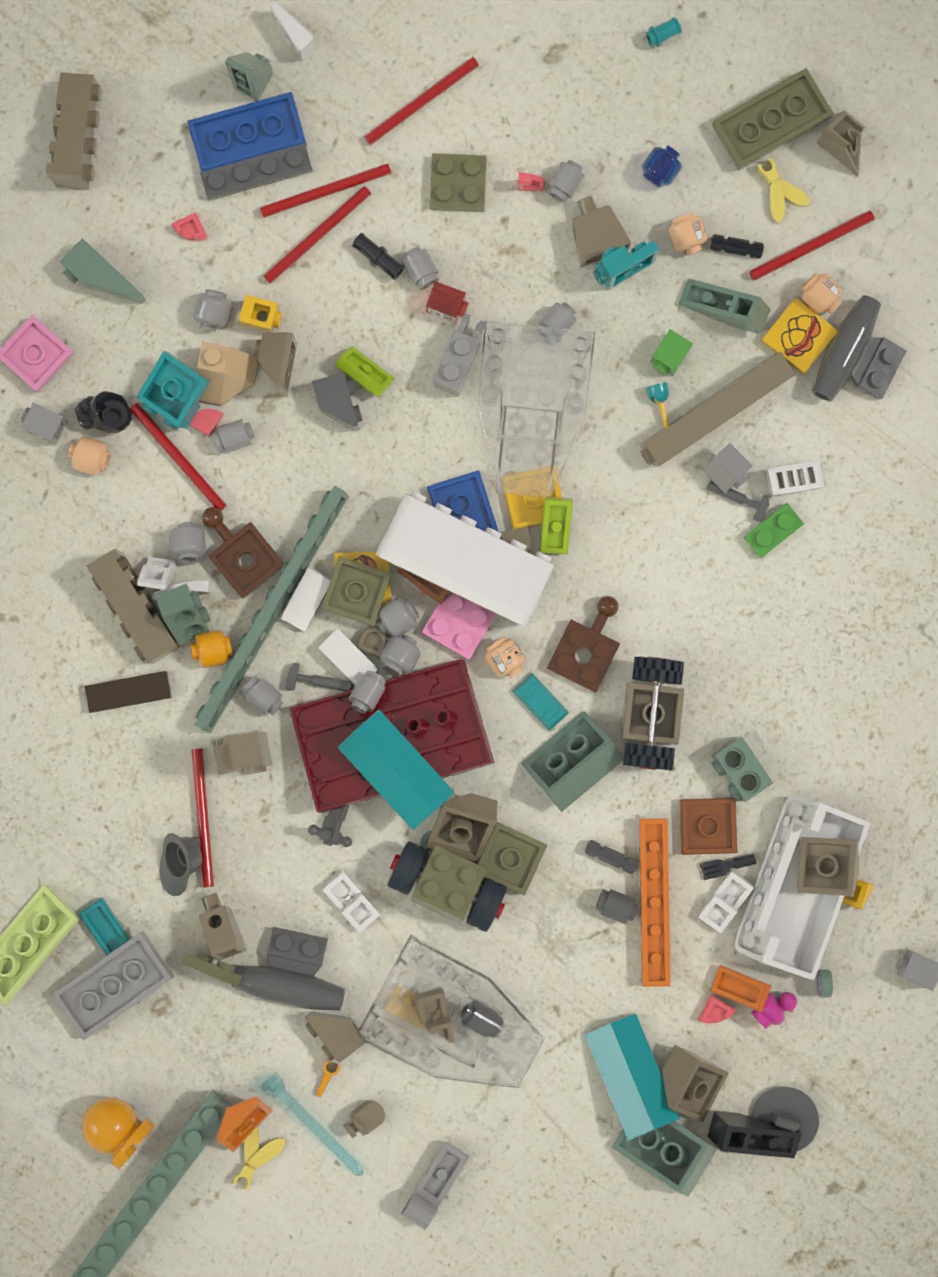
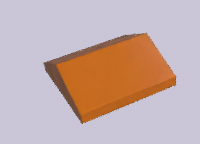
(241, 1121)

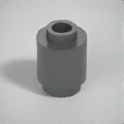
(616, 906)
(481, 1019)

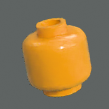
(211, 649)

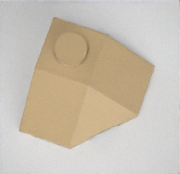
(228, 371)

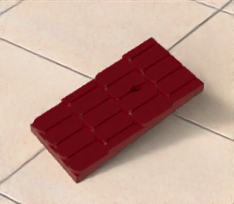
(432, 699)

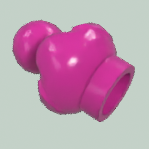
(773, 1012)

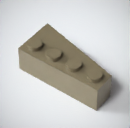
(74, 131)
(133, 605)
(243, 752)

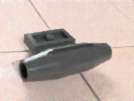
(858, 355)
(291, 974)

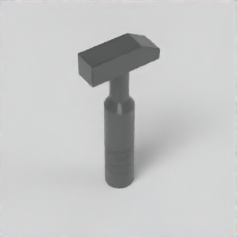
(741, 499)
(315, 680)

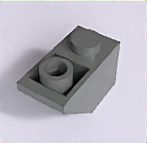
(335, 400)

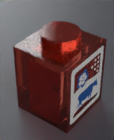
(447, 302)

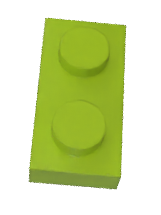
(365, 371)
(556, 525)

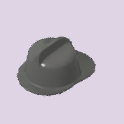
(179, 860)

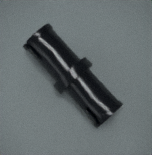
(378, 256)

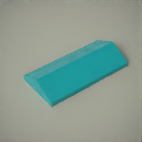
(396, 769)
(631, 1076)

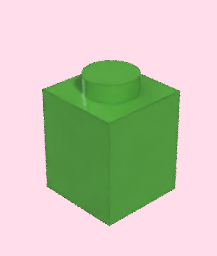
(670, 353)

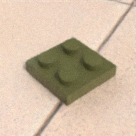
(458, 182)
(356, 591)
(511, 858)

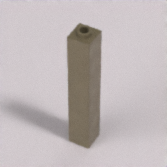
(716, 410)

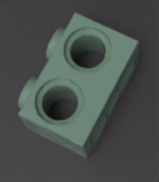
(183, 613)
(747, 765)

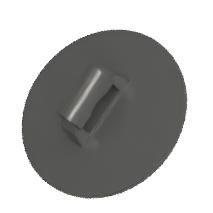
(789, 1110)

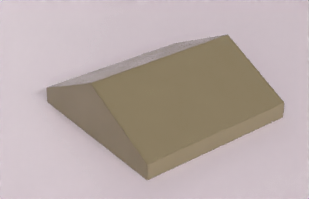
(828, 866)

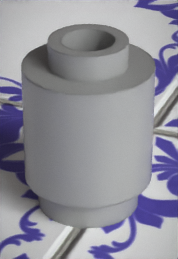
(565, 181)
(421, 268)
(559, 316)
(233, 436)
(367, 692)
(262, 696)

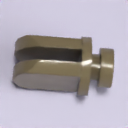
(365, 1118)

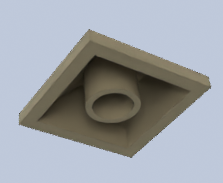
(276, 356)
(464, 826)
(691, 1083)

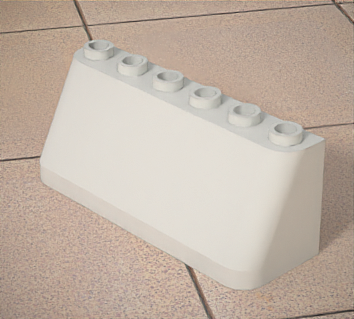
(466, 558)
(780, 923)

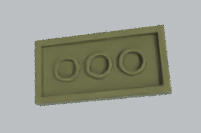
(772, 119)

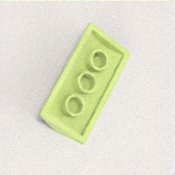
(32, 939)

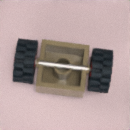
(653, 713)

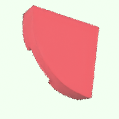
(530, 182)
(190, 228)
(207, 420)
(715, 1011)

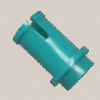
(661, 33)

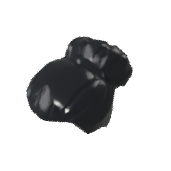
(104, 412)

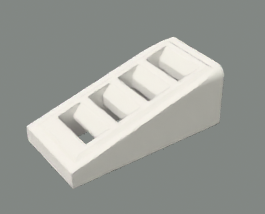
(296, 33)
(773, 485)

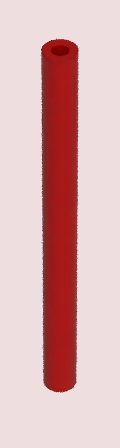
(421, 101)
(325, 190)
(317, 234)
(812, 245)
(177, 456)
(202, 817)

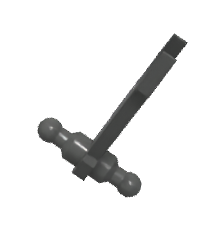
(331, 826)

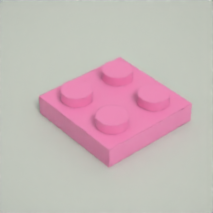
(35, 353)
(459, 624)

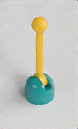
(659, 394)

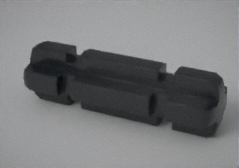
(736, 246)

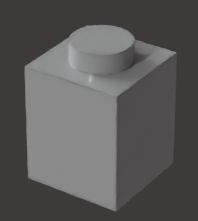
(43, 423)
(728, 468)
(918, 969)

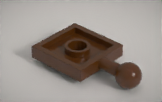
(244, 541)
(579, 636)

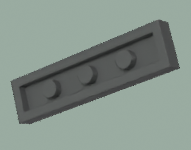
(256, 172)

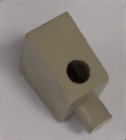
(596, 231)
(225, 939)

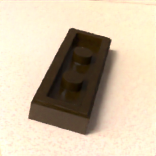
(128, 692)

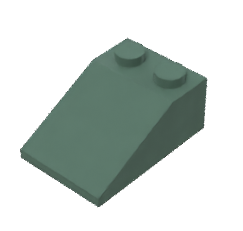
(669, 1154)

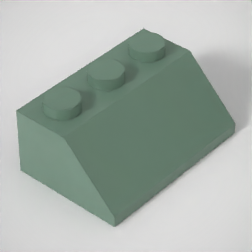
(573, 761)

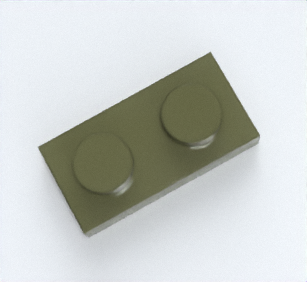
(221, 971)

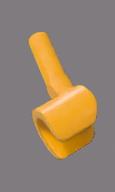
(325, 1079)

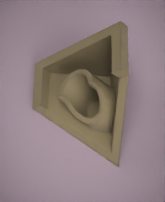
(843, 141)

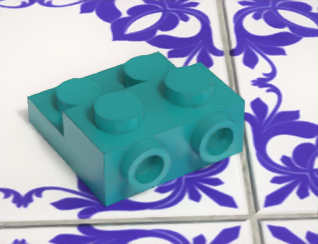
(620, 265)
(173, 391)

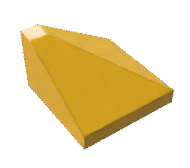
(861, 895)

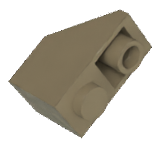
(336, 1032)

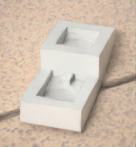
(157, 573)
(195, 586)
(306, 599)
(346, 656)
(350, 901)
(726, 901)

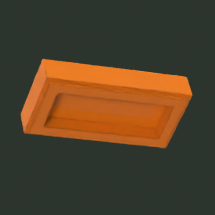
(740, 988)

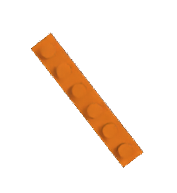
(654, 902)

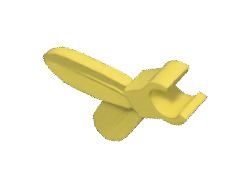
(780, 191)
(257, 1157)

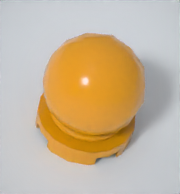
(113, 1128)

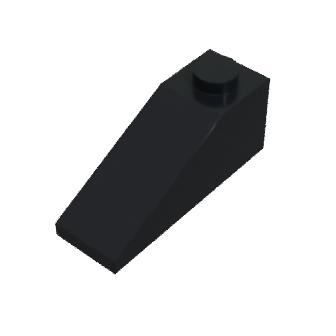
(752, 1136)

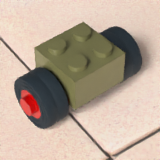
(448, 885)

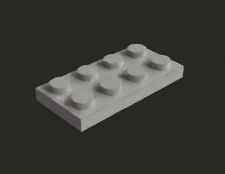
(113, 985)

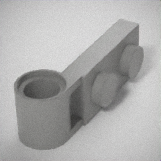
(434, 1185)

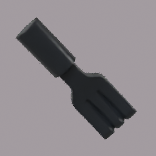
(719, 867)

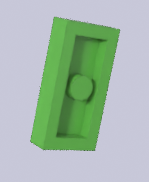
(773, 530)

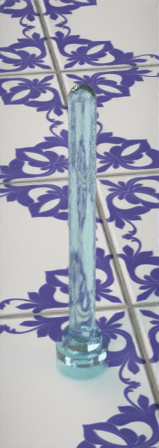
(274, 1087)

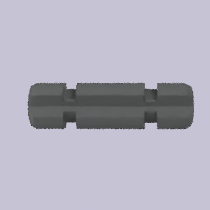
(611, 856)

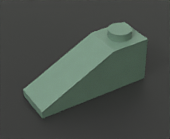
(249, 73)
(94, 272)
(726, 305)

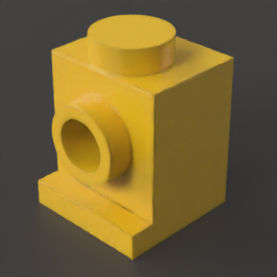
(253, 308)

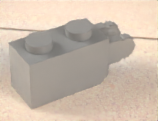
(458, 358)

